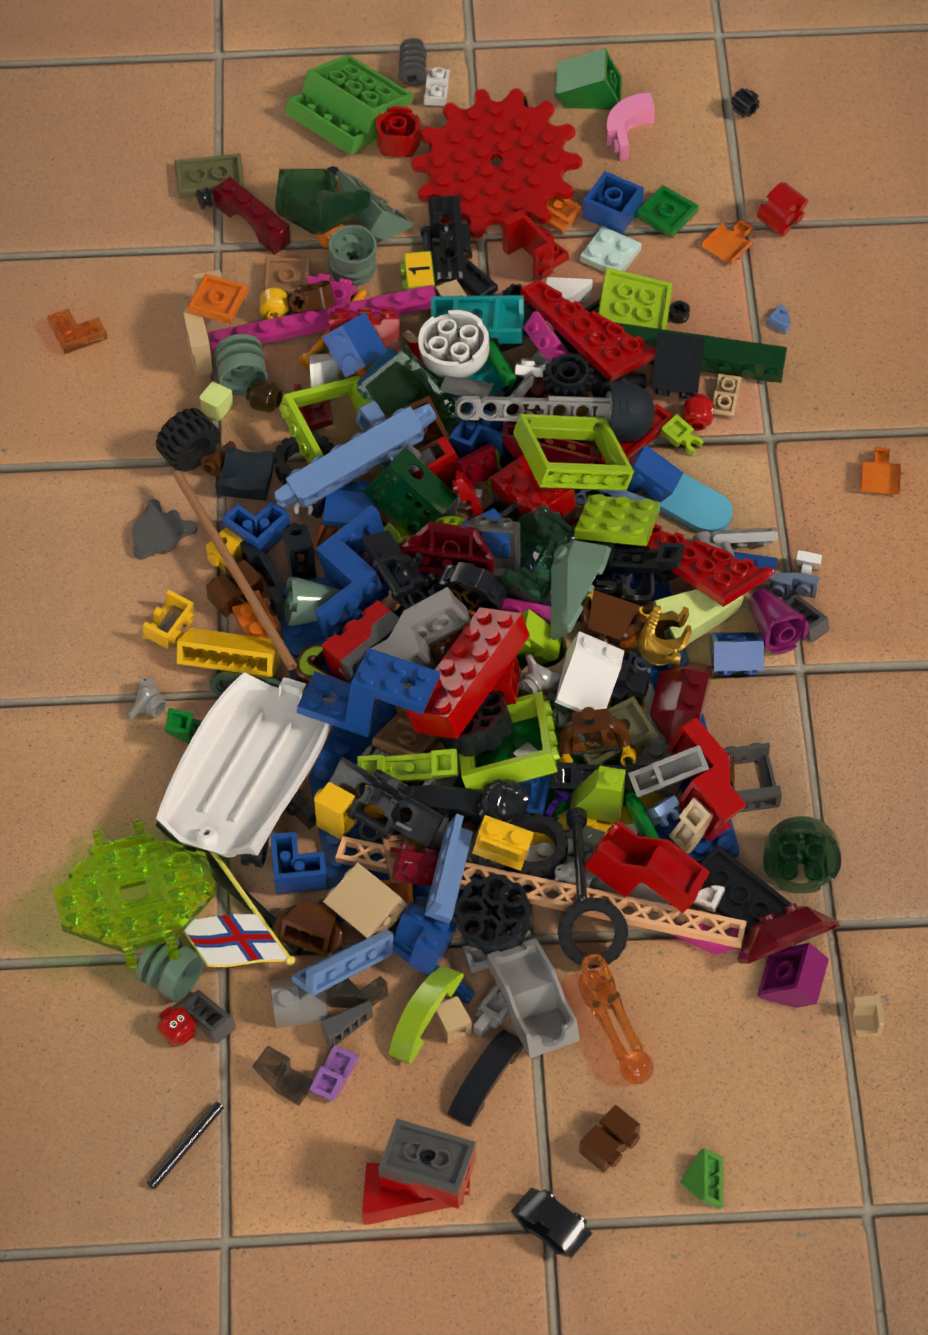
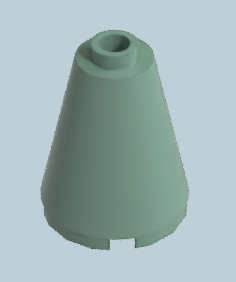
(304, 599)

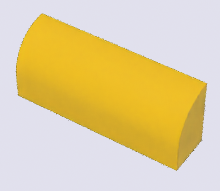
(228, 652)

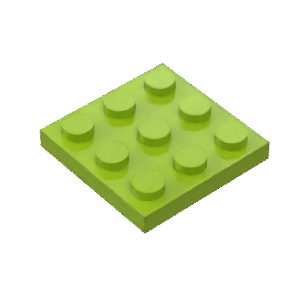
(635, 299)
(617, 520)

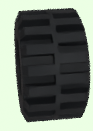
(187, 439)

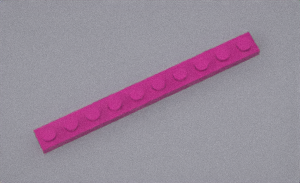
(318, 320)

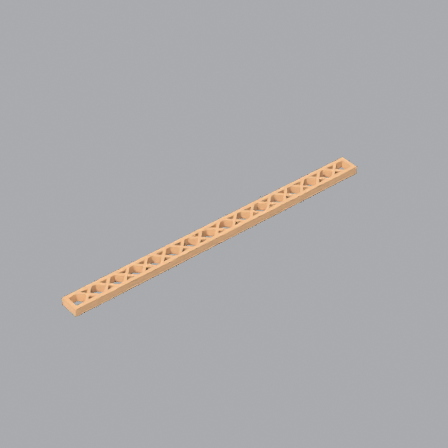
(567, 891)

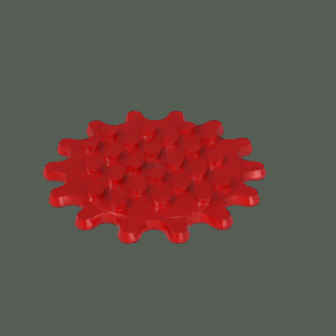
(507, 130)

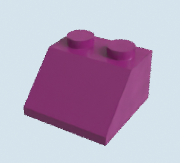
(794, 976)

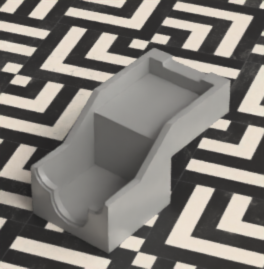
(424, 626)
(534, 998)

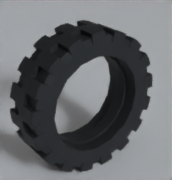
(288, 448)
(554, 831)
(592, 904)

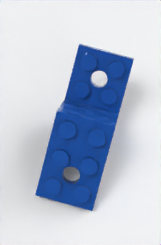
(350, 573)
(375, 682)

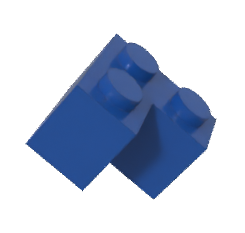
(473, 434)
(653, 474)
(260, 530)
(296, 871)
(426, 936)

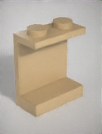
(365, 902)

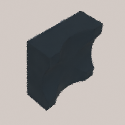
(246, 474)

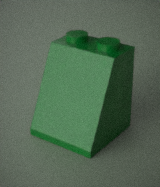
(588, 81)

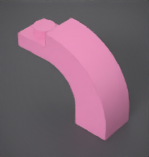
(625, 115)

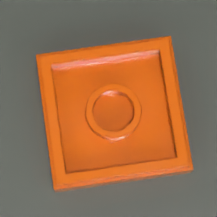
(217, 299)

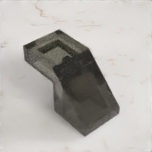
(347, 995)
(284, 1080)

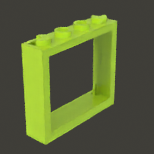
(297, 425)
(613, 476)
(524, 766)

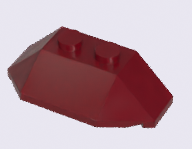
(554, 449)
(447, 545)
(680, 697)
(783, 931)

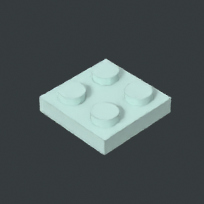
(610, 251)

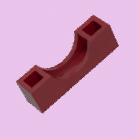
(268, 226)

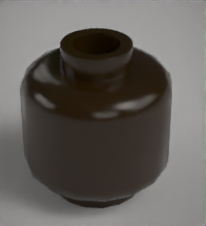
(264, 396)

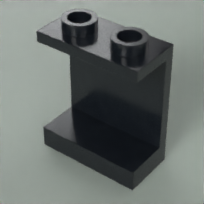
(677, 365)

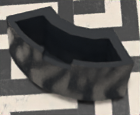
(551, 1222)

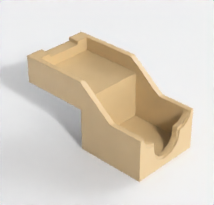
(198, 334)

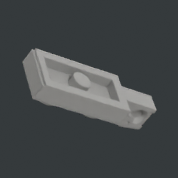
(491, 1012)

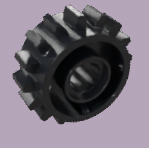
(568, 376)

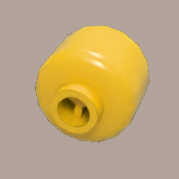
(273, 303)

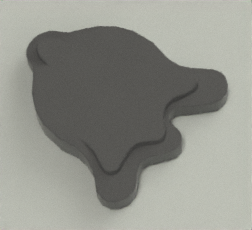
(159, 531)

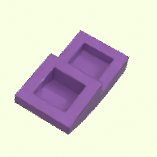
(334, 1073)

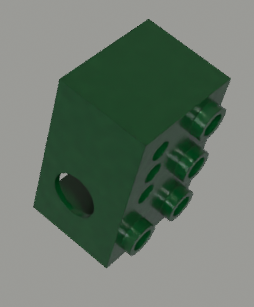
(407, 499)

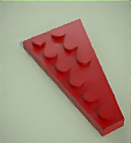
(591, 334)
(712, 568)

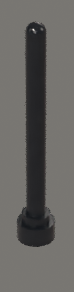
(577, 820)

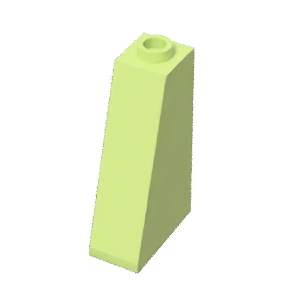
(703, 612)

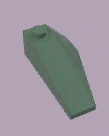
(379, 217)
(572, 580)

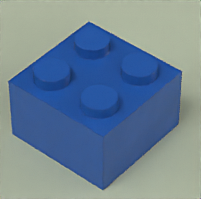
(613, 202)

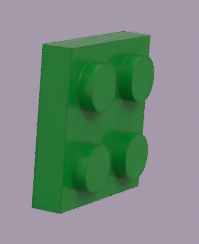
(667, 211)

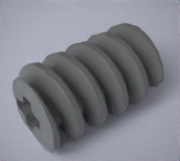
(412, 62)

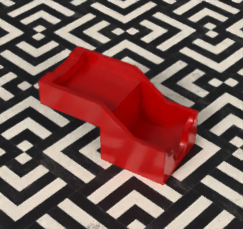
(713, 785)
(627, 859)

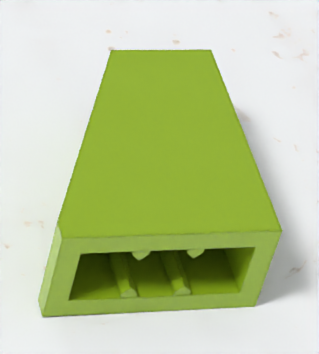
(601, 794)

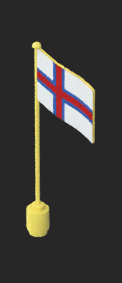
(235, 937)

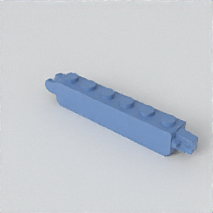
(355, 457)

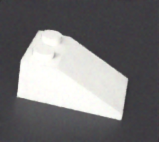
(588, 673)

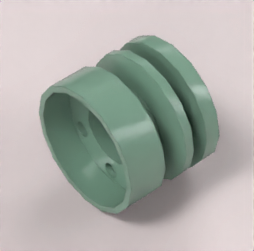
(352, 254)
(240, 362)
(172, 977)

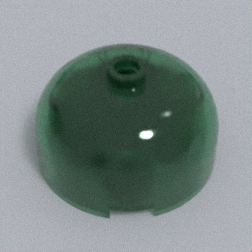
(803, 842)

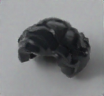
(503, 801)

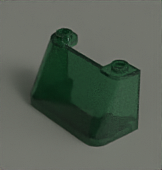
(310, 200)
(403, 380)
(539, 538)

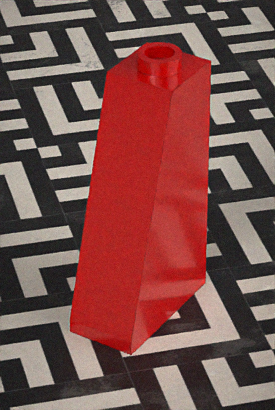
(387, 1204)

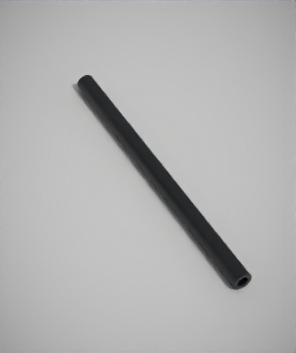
(220, 876)

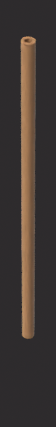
(235, 571)

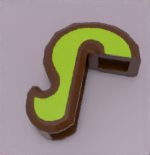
(309, 662)

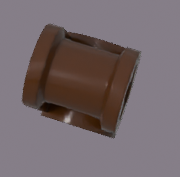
(316, 296)

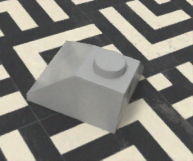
(294, 1005)

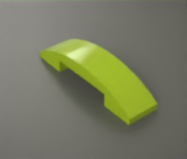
(413, 766)
(420, 1010)

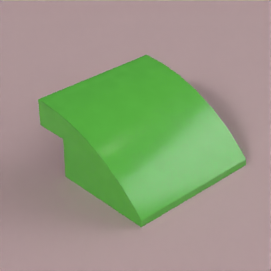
(344, 101)

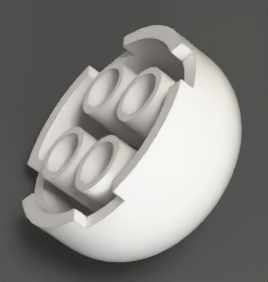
(448, 354)

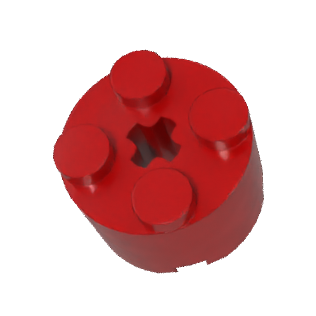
(398, 132)
(782, 208)

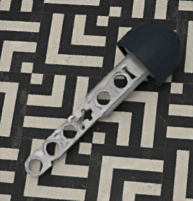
(621, 403)

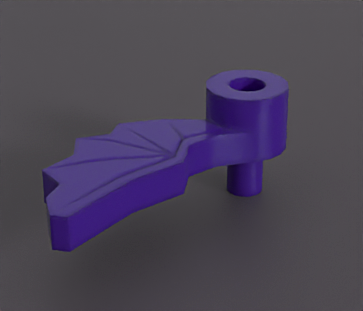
(564, 795)

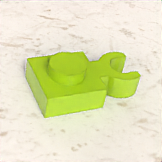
(679, 433)

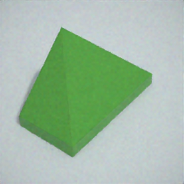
(706, 1178)

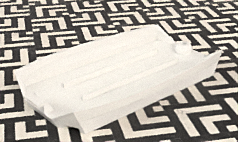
(242, 767)

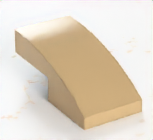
(692, 826)

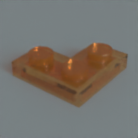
(73, 335)

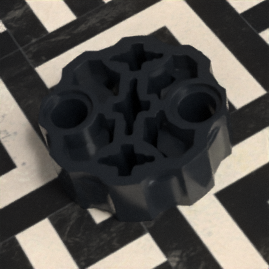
(472, 586)
(485, 729)
(518, 912)

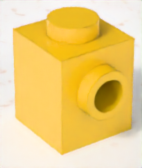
(232, 542)

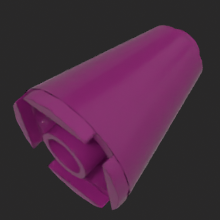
(777, 622)

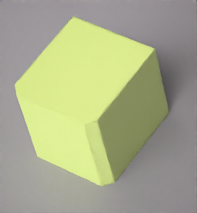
(216, 401)

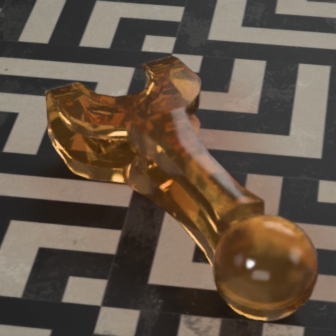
(601, 995)

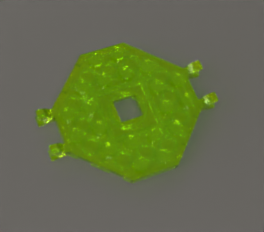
(176, 884)

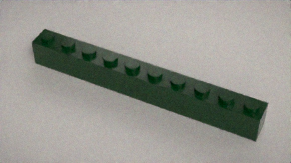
(720, 355)

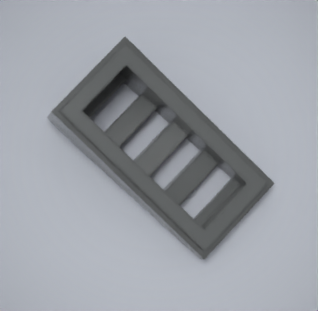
(819, 622)
(343, 1024)
(218, 1027)

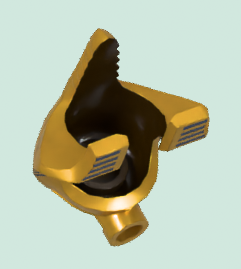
(652, 640)

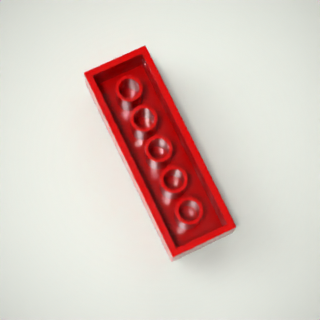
(471, 671)

